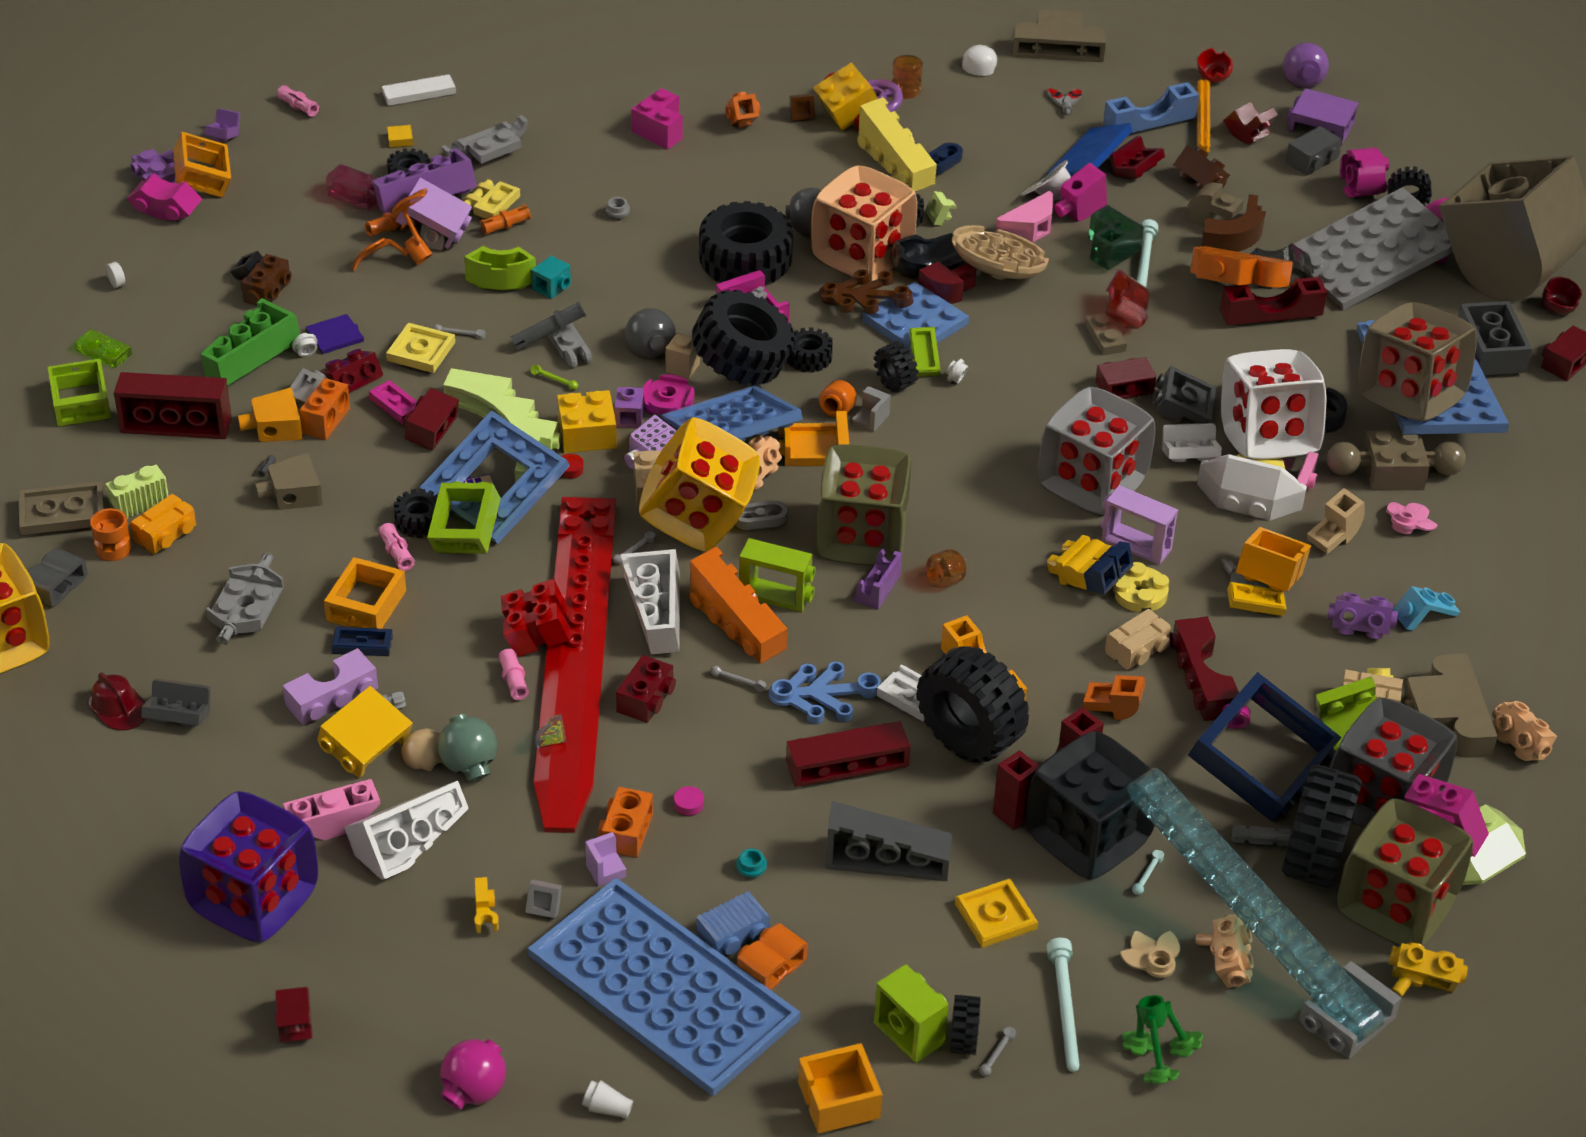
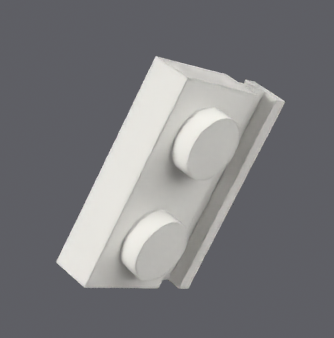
(901, 691)

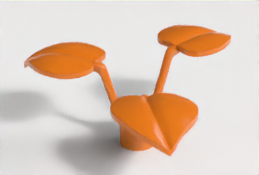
(414, 246)

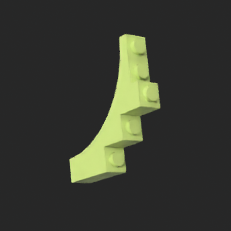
(486, 392)

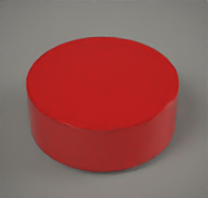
(576, 466)

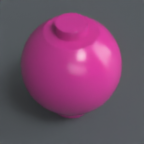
(472, 1073)

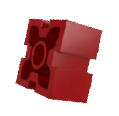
(535, 618)

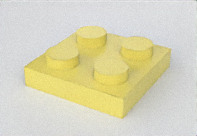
(420, 347)

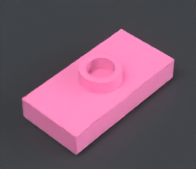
(1307, 471)

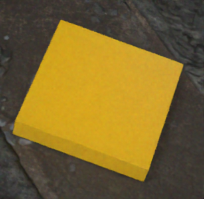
(996, 913)

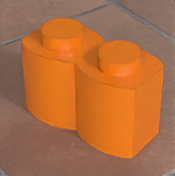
(773, 955)

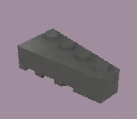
(885, 845)

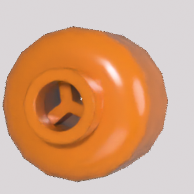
(837, 397)

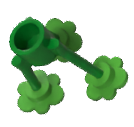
(1153, 1012)

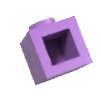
(629, 407)

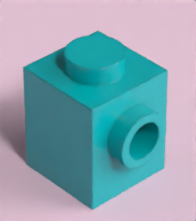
(551, 277)

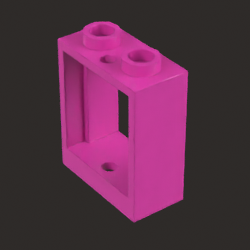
(1452, 804)

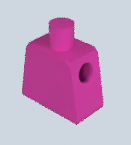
(1083, 194)

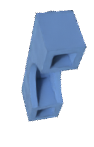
(1175, 105)

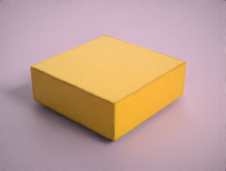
(400, 136)

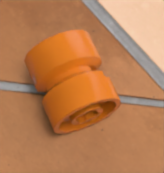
(111, 534)

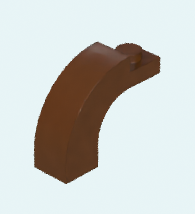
(1236, 233)

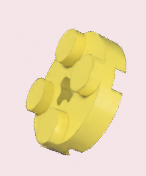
(1152, 596)

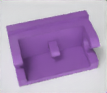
(879, 580)

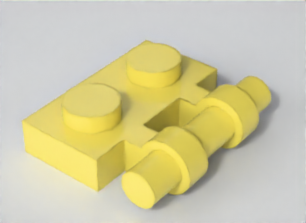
(491, 199)

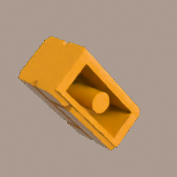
(163, 524)

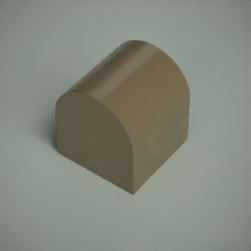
(1516, 224)

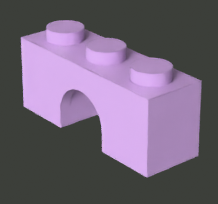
(313, 699)

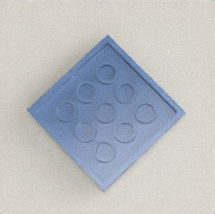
(740, 413)

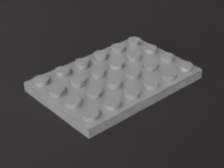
(1375, 247)

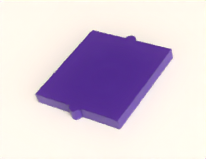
(335, 333)

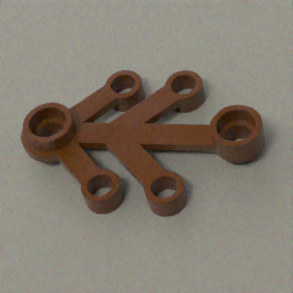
(842, 293)

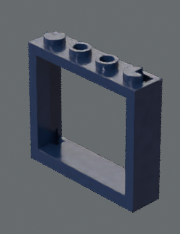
(1290, 715)

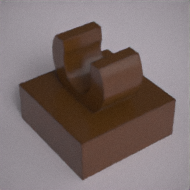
(802, 107)

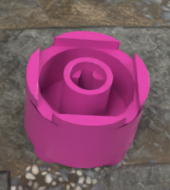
(1364, 172)

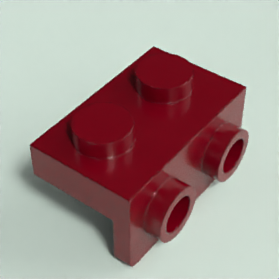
(1134, 159)
(355, 370)

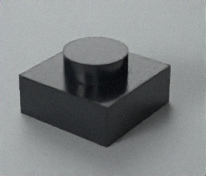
(245, 264)

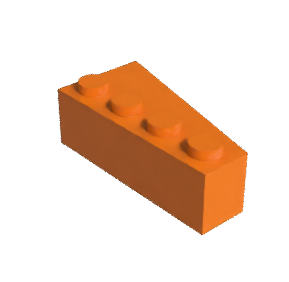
(735, 607)

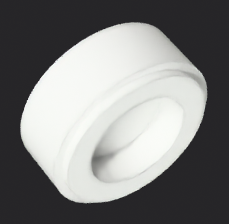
(115, 274)

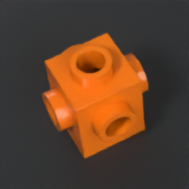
(748, 104)

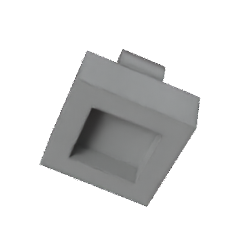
(543, 899)

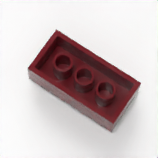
(173, 405)

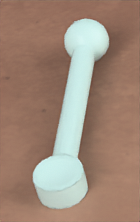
(1157, 857)

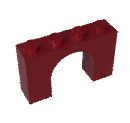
(1017, 770)

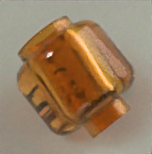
(945, 568)

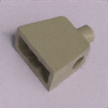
(292, 483)

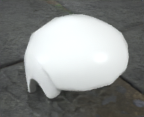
(979, 60)

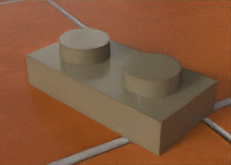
(1105, 334)

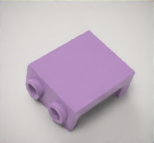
(439, 211)

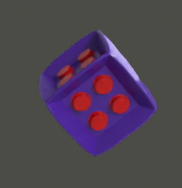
(248, 866)

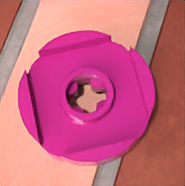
(656, 393)

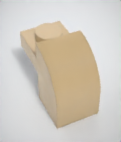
(1342, 521)

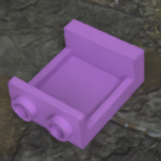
(1324, 111)

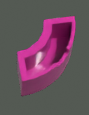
(164, 199)

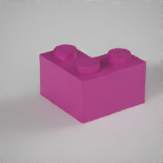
(658, 119)

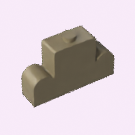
(1059, 36)
(1456, 701)

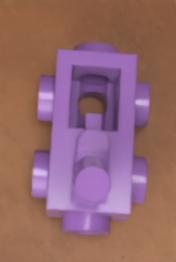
(1370, 615)

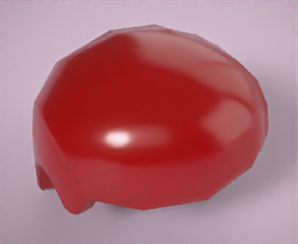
(1214, 66)

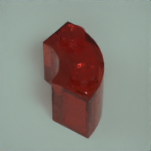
(1127, 301)

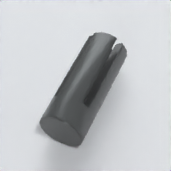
(263, 468)

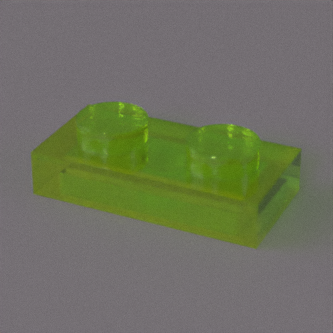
(103, 347)

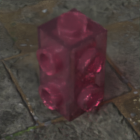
(352, 186)

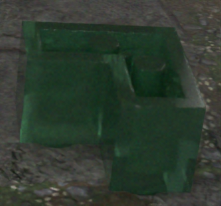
(1113, 237)

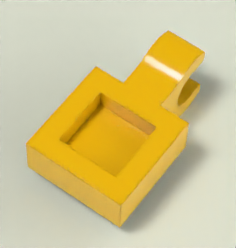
(484, 900)

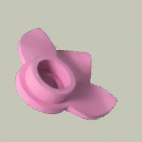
(1410, 517)

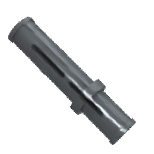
(548, 326)

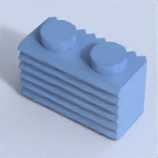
(733, 924)

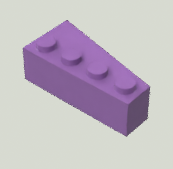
(448, 173)

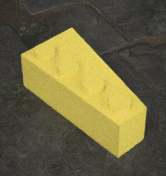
(894, 146)

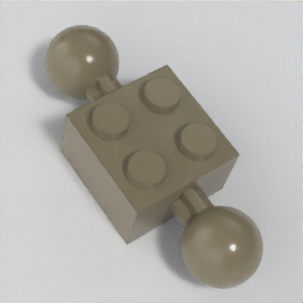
(1395, 460)

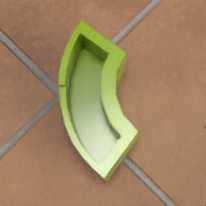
(499, 268)

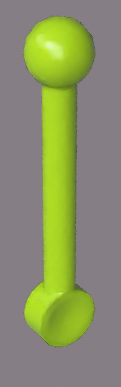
(536, 370)

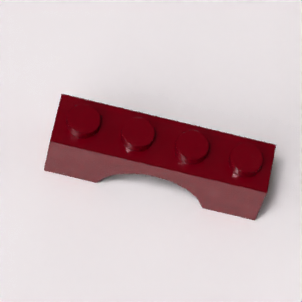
(1301, 300)
(1195, 643)

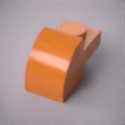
(1118, 697)

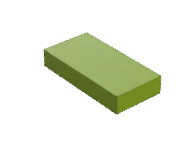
(925, 351)

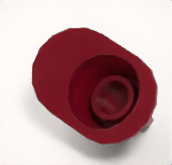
(116, 702)

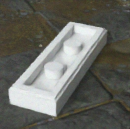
(418, 90)

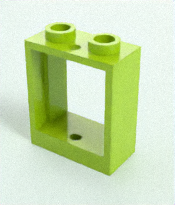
(83, 407)
(464, 540)
(781, 559)

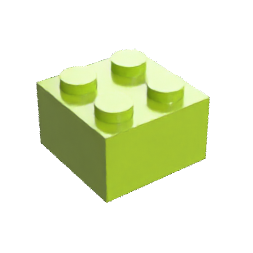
(911, 1013)

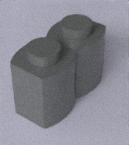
(57, 575)

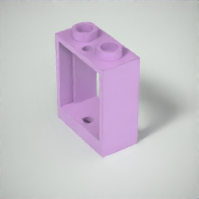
(1141, 544)

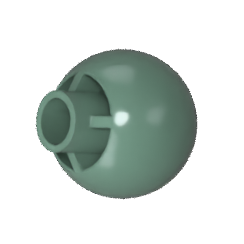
(468, 746)

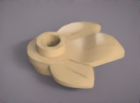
(1153, 955)

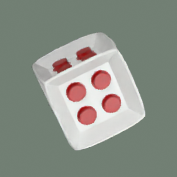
(1273, 404)

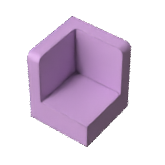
(603, 859)

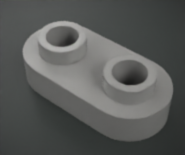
(763, 515)

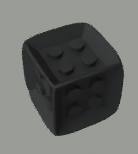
(1083, 805)

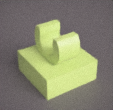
(939, 208)

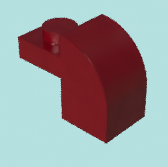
(1249, 125)
(947, 283)
(293, 1014)

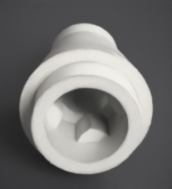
(606, 1100)

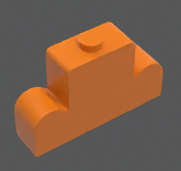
(1240, 267)

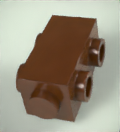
(1195, 165)
(266, 279)

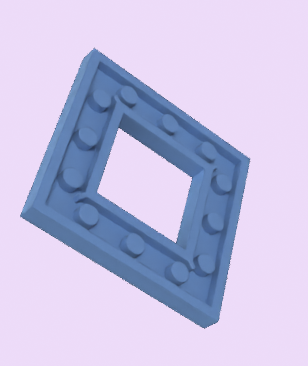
(495, 432)

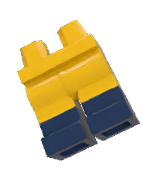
(1091, 563)

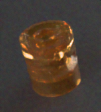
(908, 74)

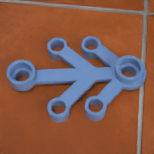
(789, 692)

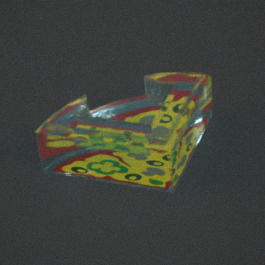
(552, 732)

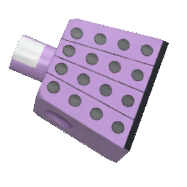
(649, 437)

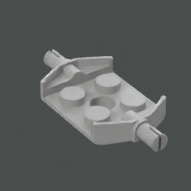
(251, 585)

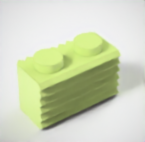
(137, 490)

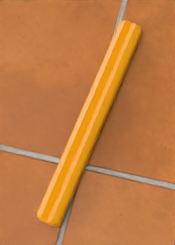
(1203, 115)

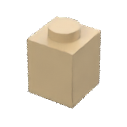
(681, 356)

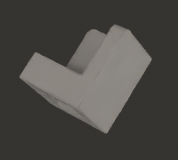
(874, 409)

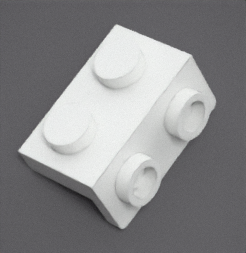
(1190, 441)

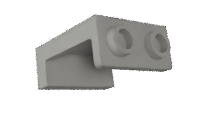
(1336, 1034)

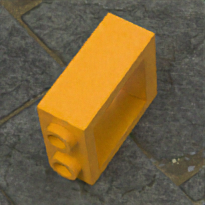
(200, 177)
(342, 610)

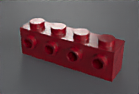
(851, 752)

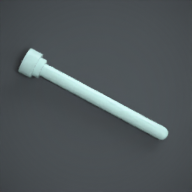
(1149, 234)
(1059, 953)

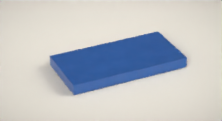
(1094, 147)

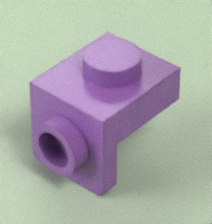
(225, 126)

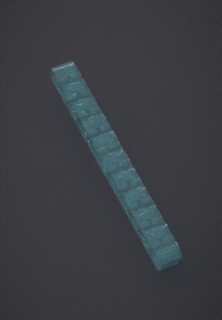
(1255, 904)

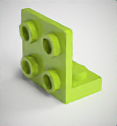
(1344, 704)

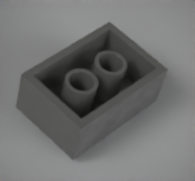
(1500, 337)

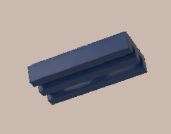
(363, 640)

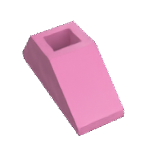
(1030, 219)
(334, 809)

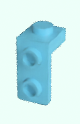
(1419, 602)

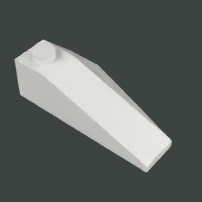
(400, 834)

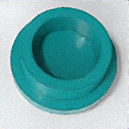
(751, 863)

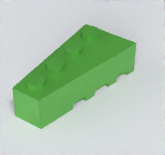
(251, 343)

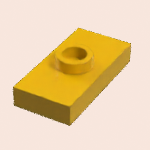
(1256, 599)

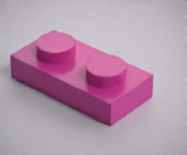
(393, 400)

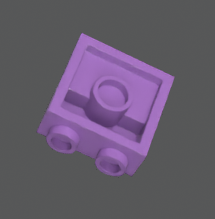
(151, 162)

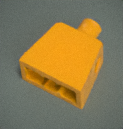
(273, 417)

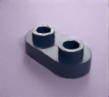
(946, 156)

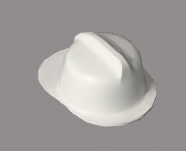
(1051, 182)

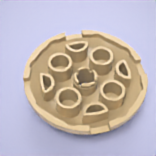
(999, 253)

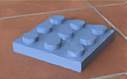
(926, 311)

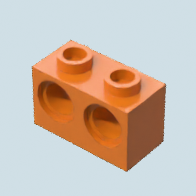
(325, 409)
(628, 819)

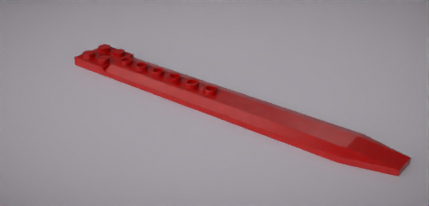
(575, 667)

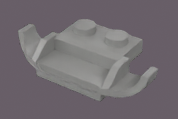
(491, 142)

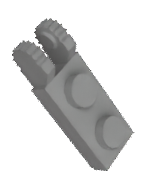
(570, 344)

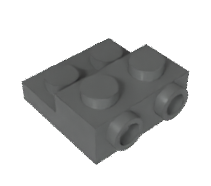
(1184, 396)

